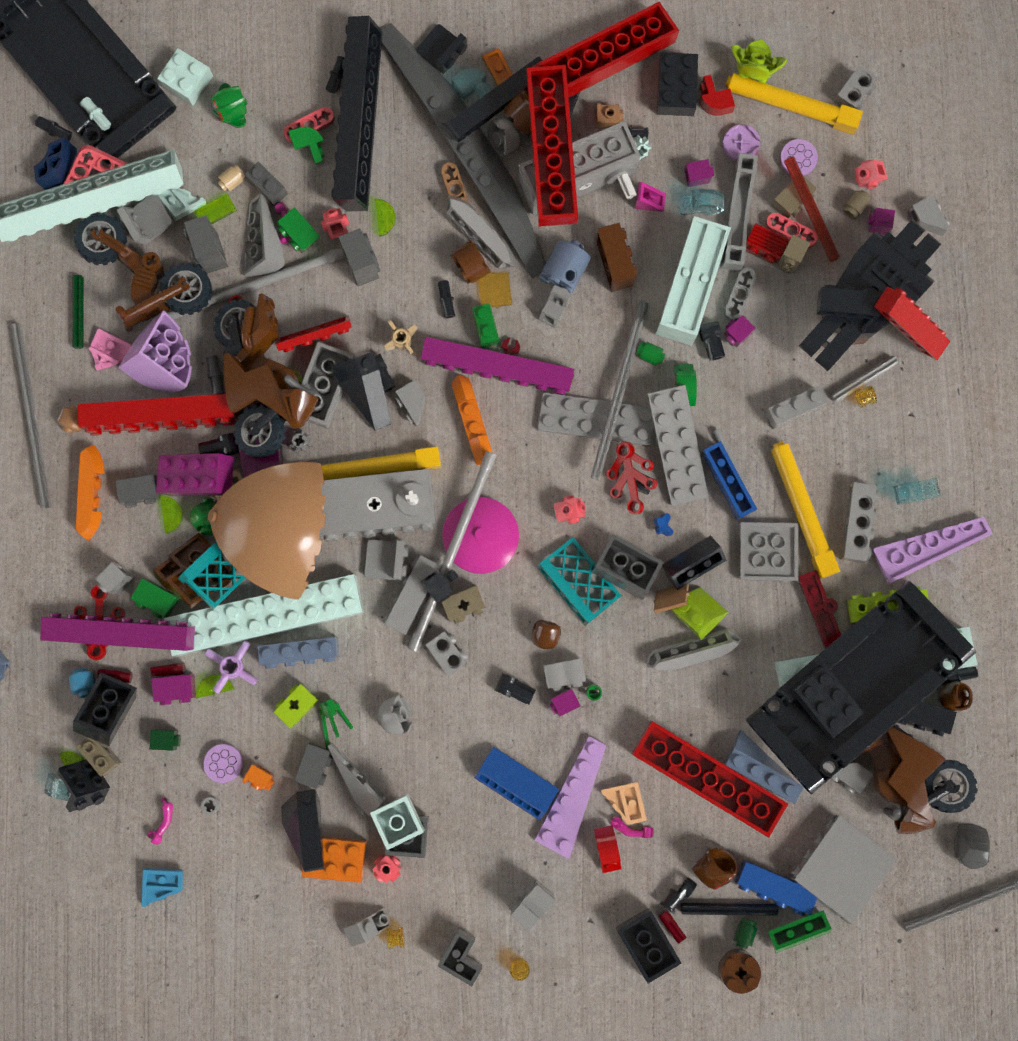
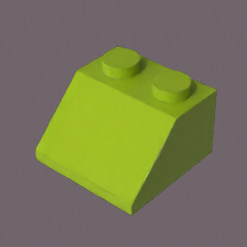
(700, 613)

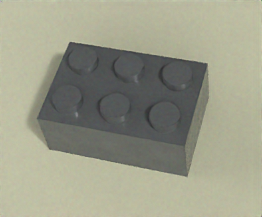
(205, 244)
(360, 256)
(627, 567)

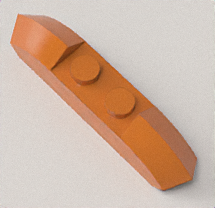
(471, 417)
(89, 483)

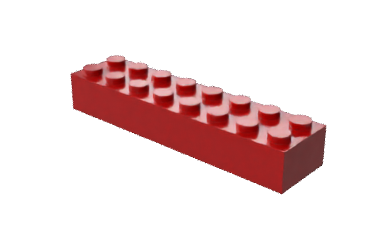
(615, 48)
(552, 145)
(155, 414)
(709, 779)

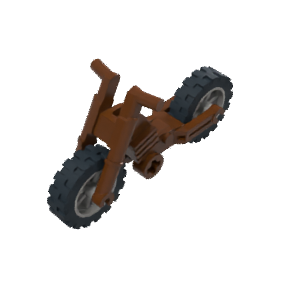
(172, 294)

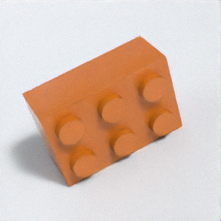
(342, 860)

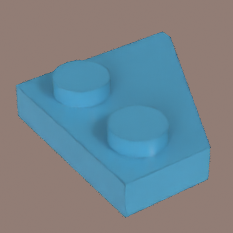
(160, 883)

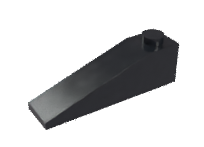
(363, 384)
(304, 828)

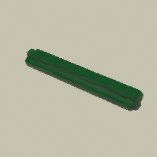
(77, 311)

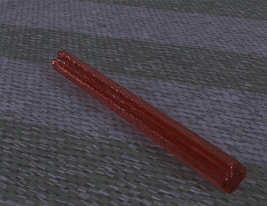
(811, 208)

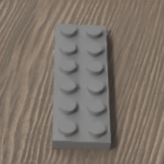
(588, 416)
(677, 445)

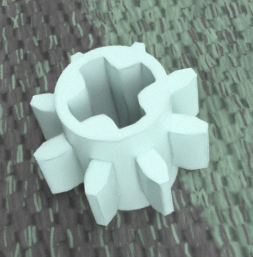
(642, 146)

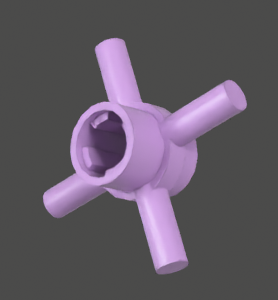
(238, 672)

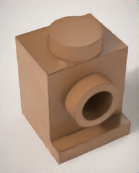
(606, 121)

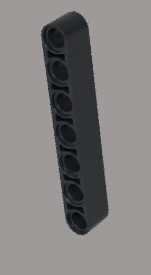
(489, 104)

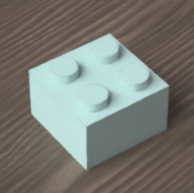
(185, 77)
(397, 822)

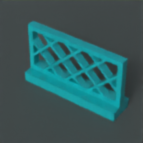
(202, 563)
(567, 592)

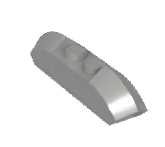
(481, 234)
(693, 651)

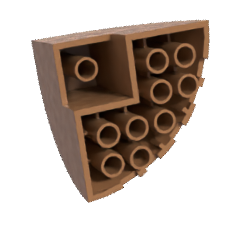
(273, 526)

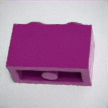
(174, 688)

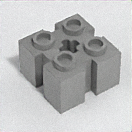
(532, 904)

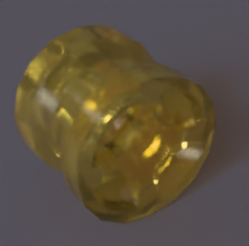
(866, 396)
(395, 938)
(519, 973)

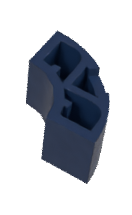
(55, 164)

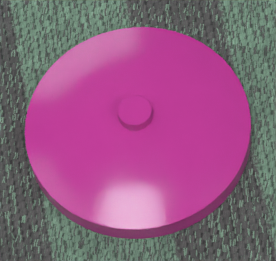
(489, 537)

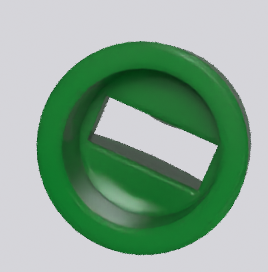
(594, 695)

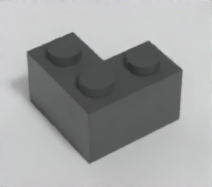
(456, 960)

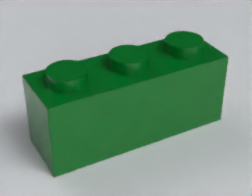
(799, 931)

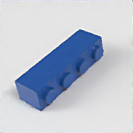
(728, 480)
(775, 887)

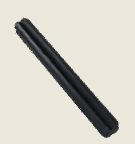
(728, 909)

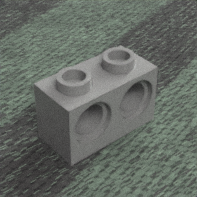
(854, 89)
(114, 578)
(443, 656)

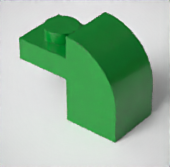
(305, 137)
(686, 375)

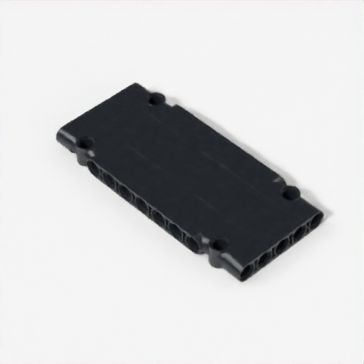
(79, 56)
(885, 665)

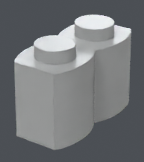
(564, 674)

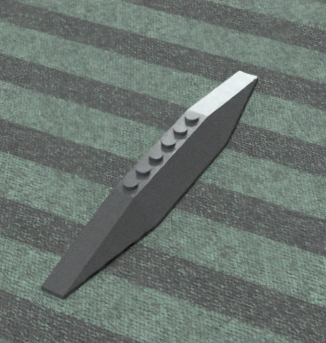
(474, 152)

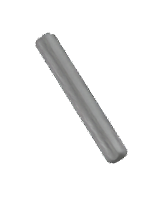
(864, 378)

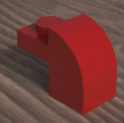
(715, 102)
(607, 849)

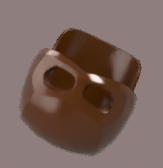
(546, 634)
(954, 696)

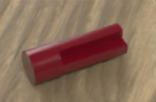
(172, 669)
(123, 676)
(672, 926)

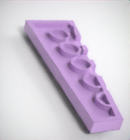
(919, 551)
(567, 811)

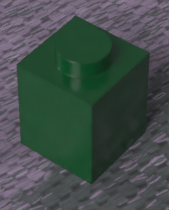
(164, 740)

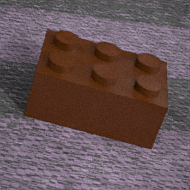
(616, 257)

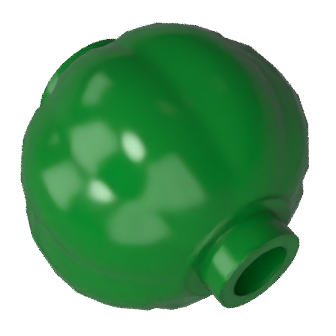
(199, 516)

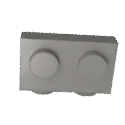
(146, 219)
(386, 560)

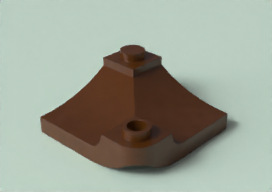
(179, 561)

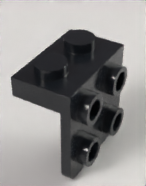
(442, 48)
(84, 785)

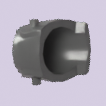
(972, 846)

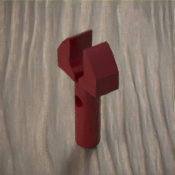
(516, 349)

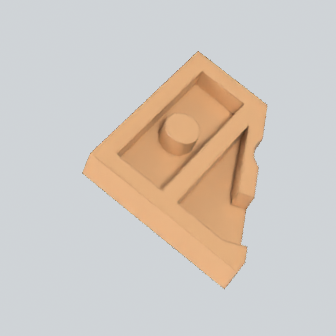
(627, 802)

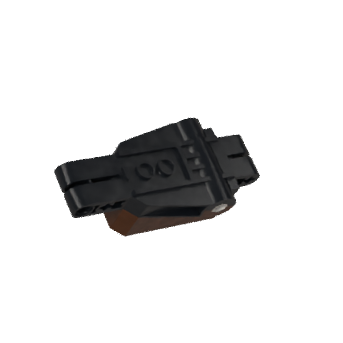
(877, 264)

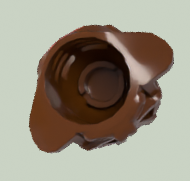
(716, 868)

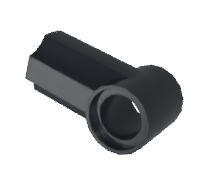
(710, 335)
(387, 381)
(224, 445)
(512, 688)

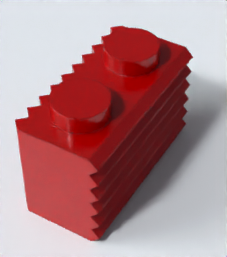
(766, 243)

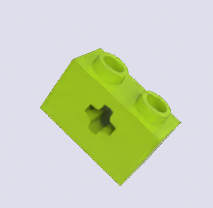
(306, 702)

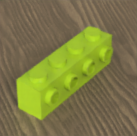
(860, 606)

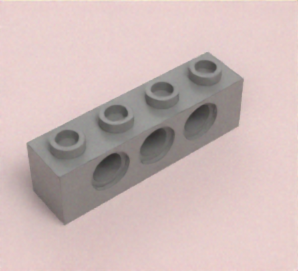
(849, 550)

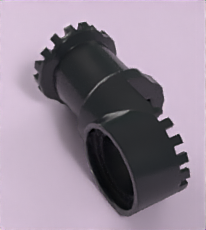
(675, 897)

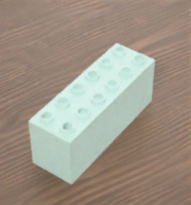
(693, 281)

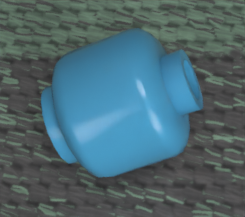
(81, 682)

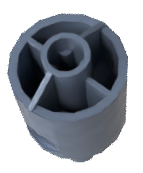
(565, 265)

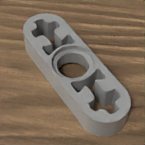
(749, 283)

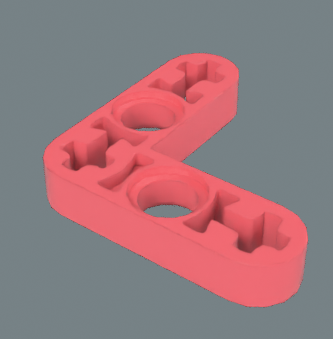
(91, 162)

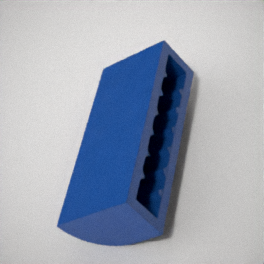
(516, 783)

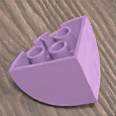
(159, 356)

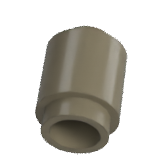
(857, 204)

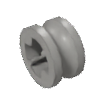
(204, 807)

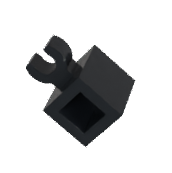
(438, 586)

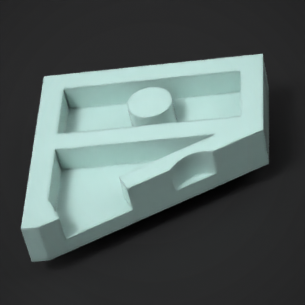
(180, 202)

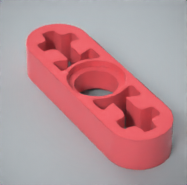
(311, 117)
(782, 219)

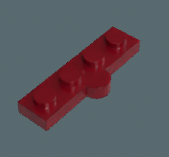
(820, 607)

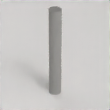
(719, 437)

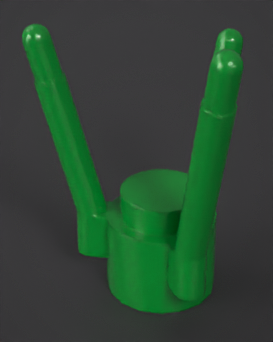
(328, 710)

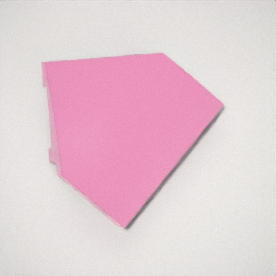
(108, 349)

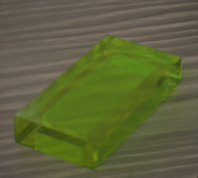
(217, 209)

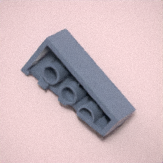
(753, 763)

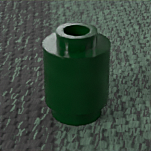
(745, 933)

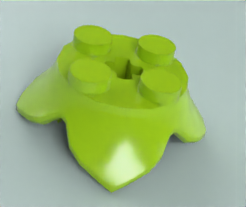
(756, 61)

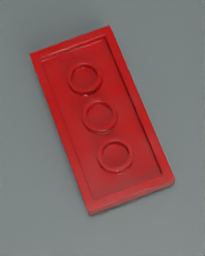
(320, 331)

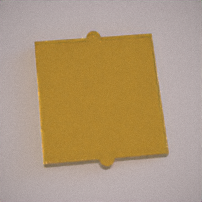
(495, 290)

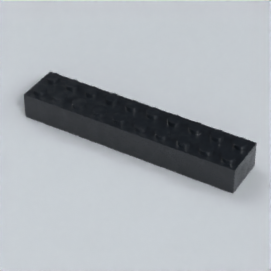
(357, 114)

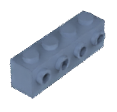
(297, 651)

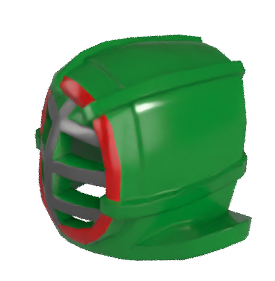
(229, 105)

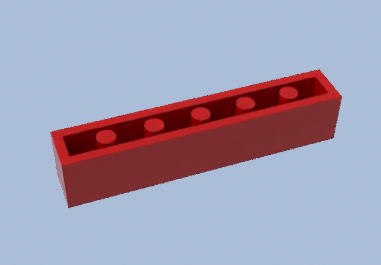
(912, 322)

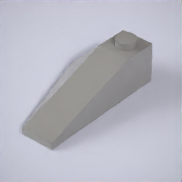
(264, 246)
(363, 791)

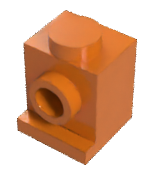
(259, 778)

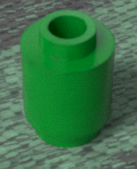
(650, 353)

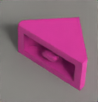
(649, 198)

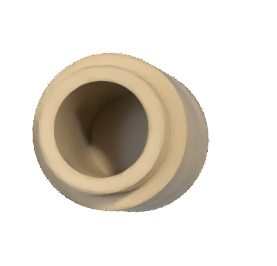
(231, 178)

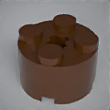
(519, 111)
(471, 261)
(730, 964)

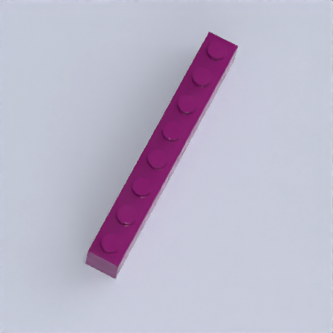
(497, 364)
(117, 633)

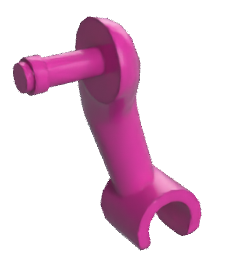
(281, 208)
(167, 817)
(646, 832)

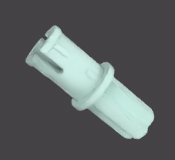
(95, 113)

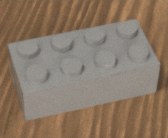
(322, 379)

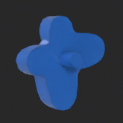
(662, 525)

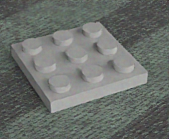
(768, 551)

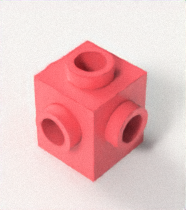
(870, 173)
(335, 223)
(570, 509)
(390, 861)

